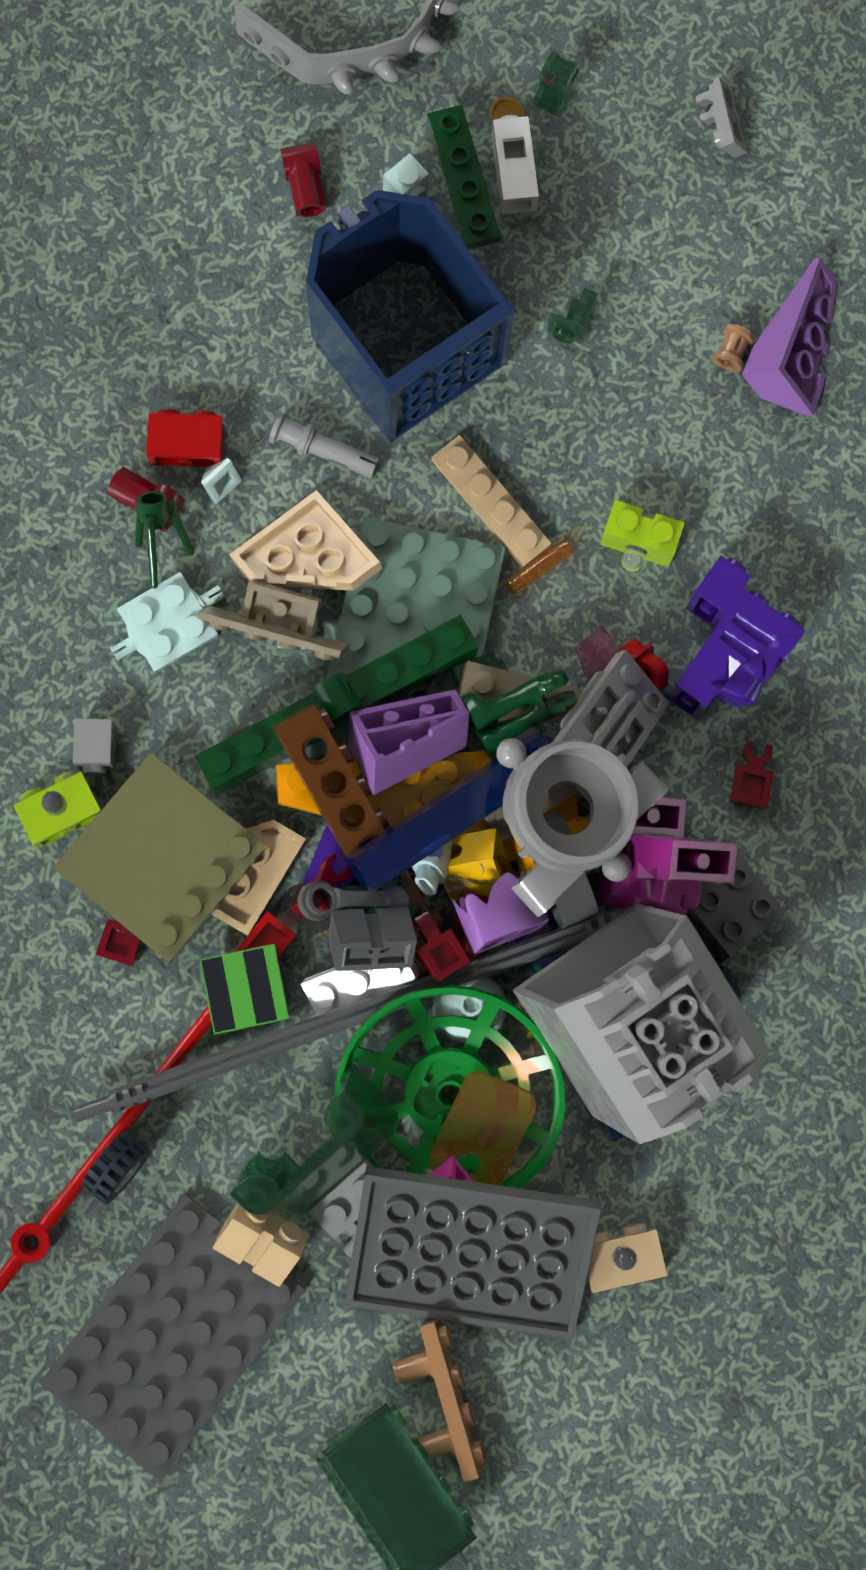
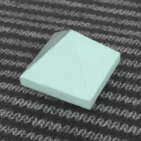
(220, 479)

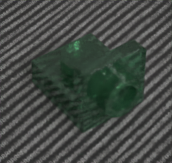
(577, 319)

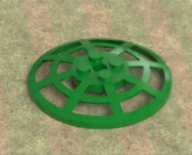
(451, 1066)

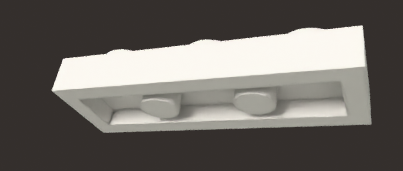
(339, 988)

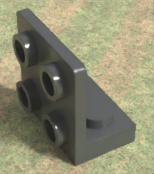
(734, 912)

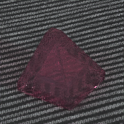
(596, 652)

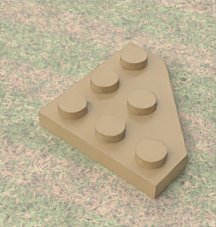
(307, 550)
(257, 887)

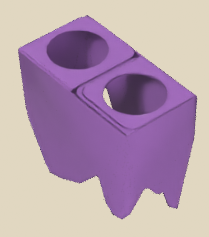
(500, 919)

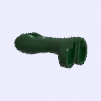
(532, 692)

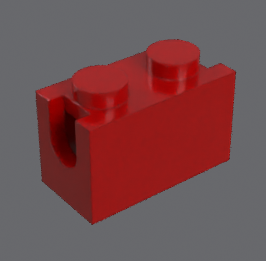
(184, 438)

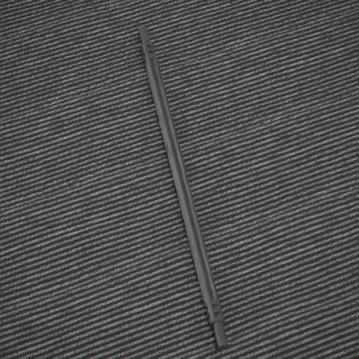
(338, 1019)

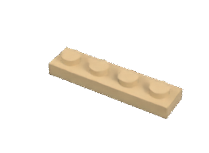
(491, 501)

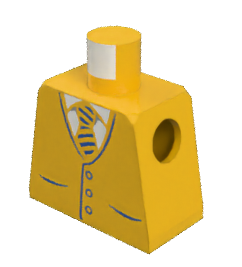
(476, 863)

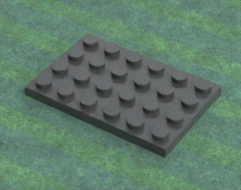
(471, 1252)
(169, 1340)

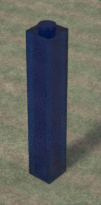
(434, 823)

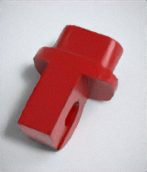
(650, 664)

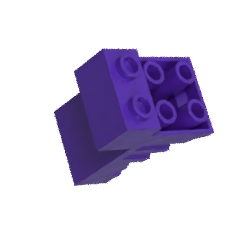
(743, 647)

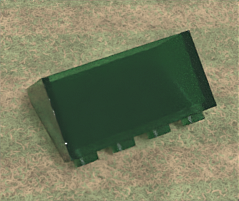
(395, 1492)

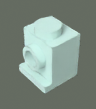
(407, 178)

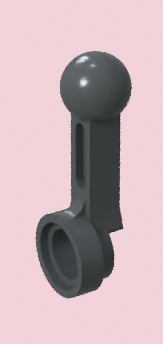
(337, 898)

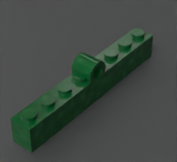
(366, 687)

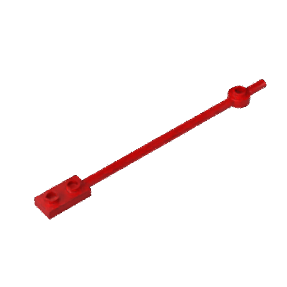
(264, 933)

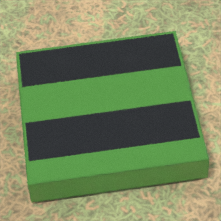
(244, 989)

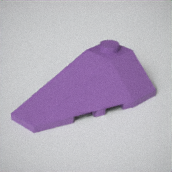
(789, 350)

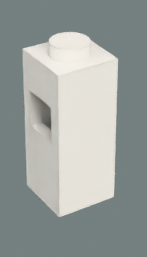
(515, 164)

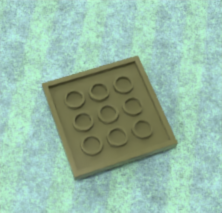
(160, 857)

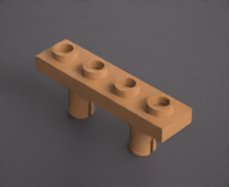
(448, 1379)

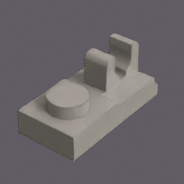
(724, 113)

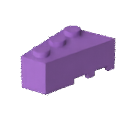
(406, 736)

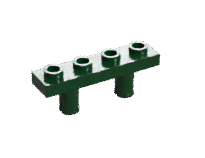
(463, 177)

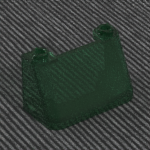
(359, 1124)

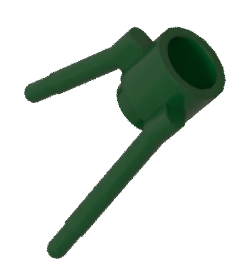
(154, 512)

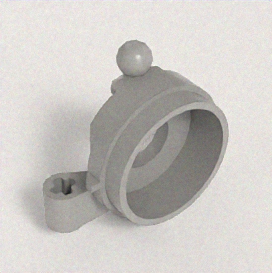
(615, 804)

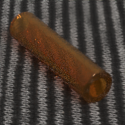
(539, 567)

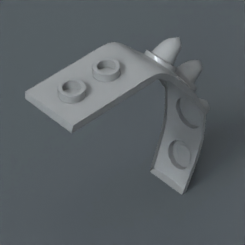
(342, 65)

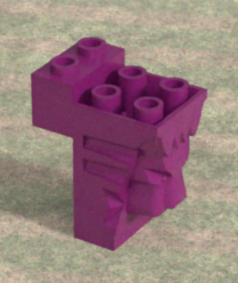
(666, 865)

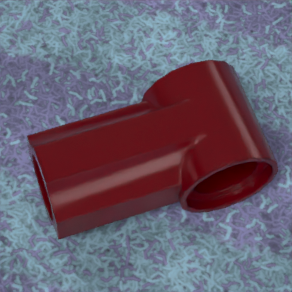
(303, 173)
(128, 486)

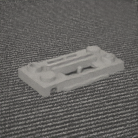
(615, 709)

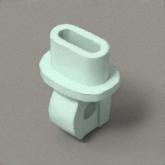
(433, 869)

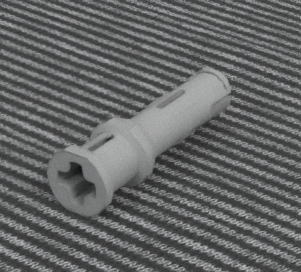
(307, 440)

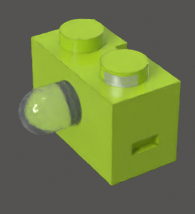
(641, 536)
(57, 809)

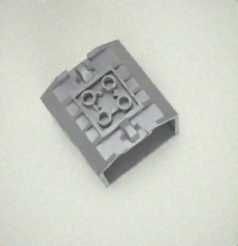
(644, 1023)

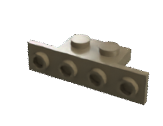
(278, 616)

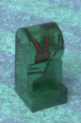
(556, 84)

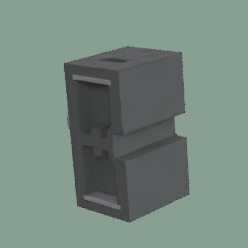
(371, 940)

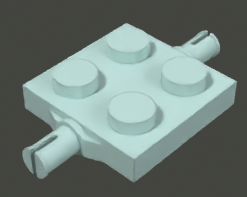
(166, 622)

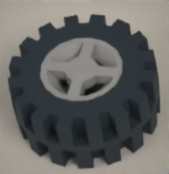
(115, 1167)

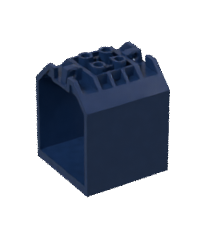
(365, 246)

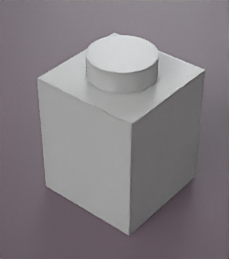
(94, 745)

